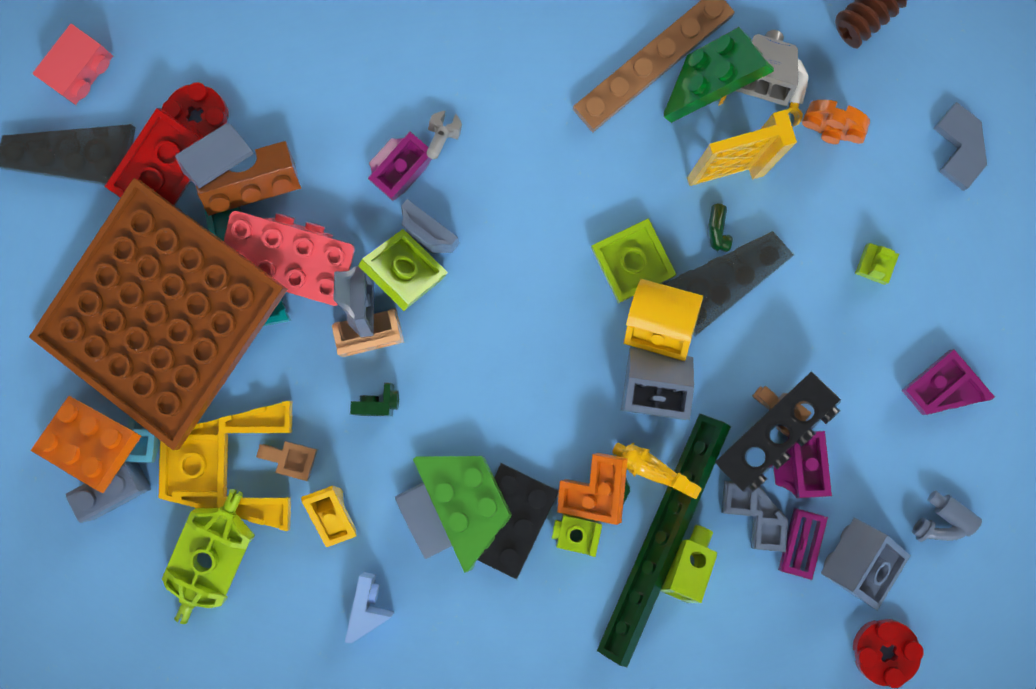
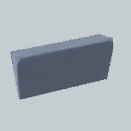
(213, 155)

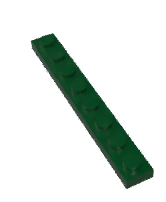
(662, 543)

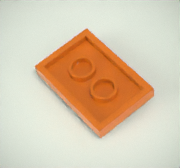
(86, 444)

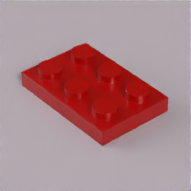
(153, 158)

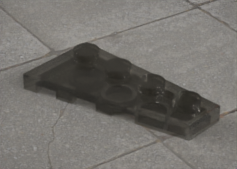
(68, 154)
(732, 276)

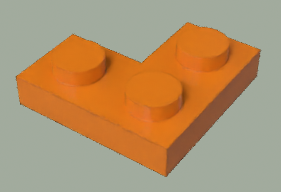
(600, 499)

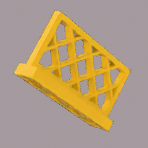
(750, 151)

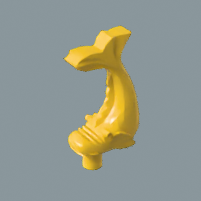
(651, 468)

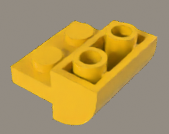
(662, 319)

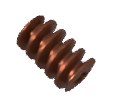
(865, 17)

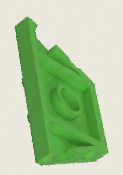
(465, 502)

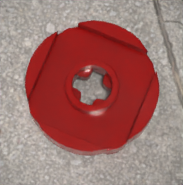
(197, 97)
(906, 651)

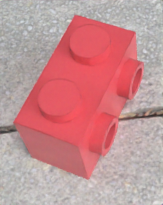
(73, 64)

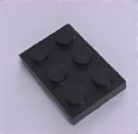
(529, 505)

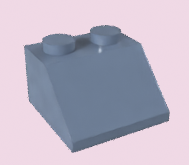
(865, 563)

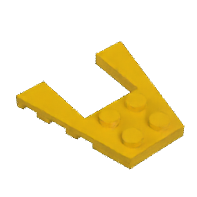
(199, 468)

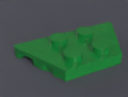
(716, 72)

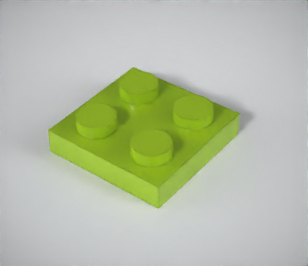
(631, 257)
(403, 269)

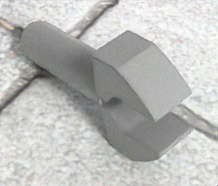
(442, 133)

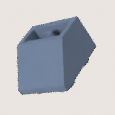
(658, 385)

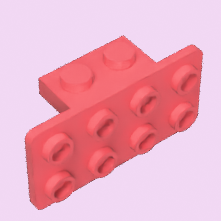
(291, 253)

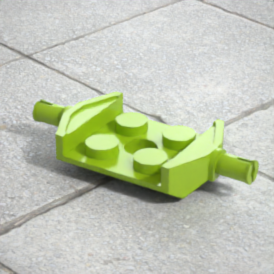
(224, 539)

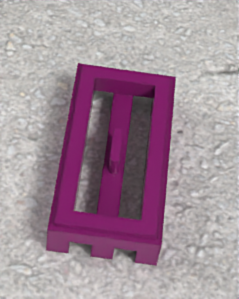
(815, 545)

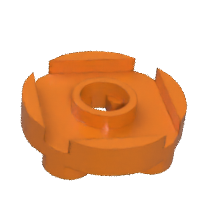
(836, 123)

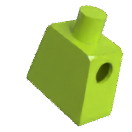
(686, 580)

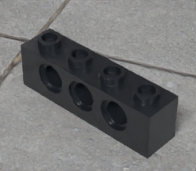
(807, 391)

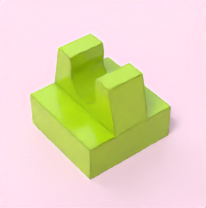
(877, 263)

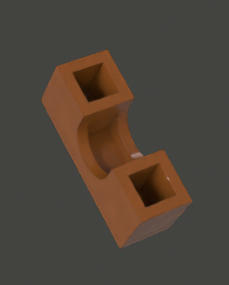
(269, 176)

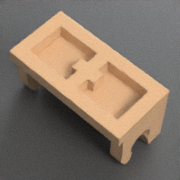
(386, 333)

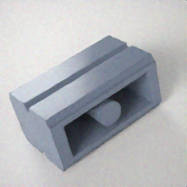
(126, 485)

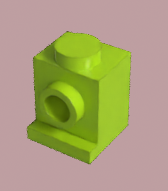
(590, 534)

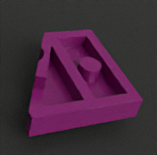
(946, 386)

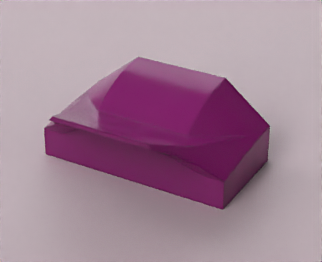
(399, 165)
(807, 470)

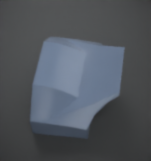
(427, 230)
(356, 297)

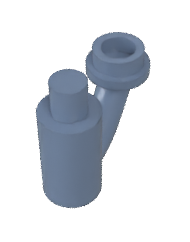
(961, 518)

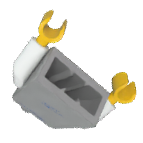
(789, 77)

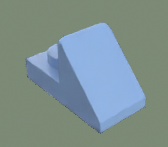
(363, 616)

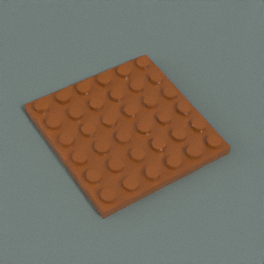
(157, 314)

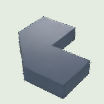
(966, 134)
(769, 522)

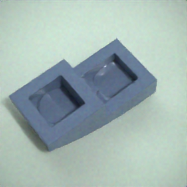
(423, 520)

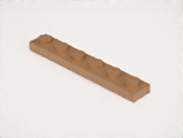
(652, 62)

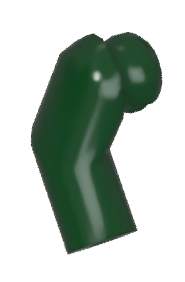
(716, 228)

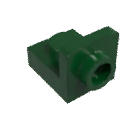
(372, 407)

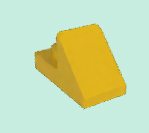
(329, 515)

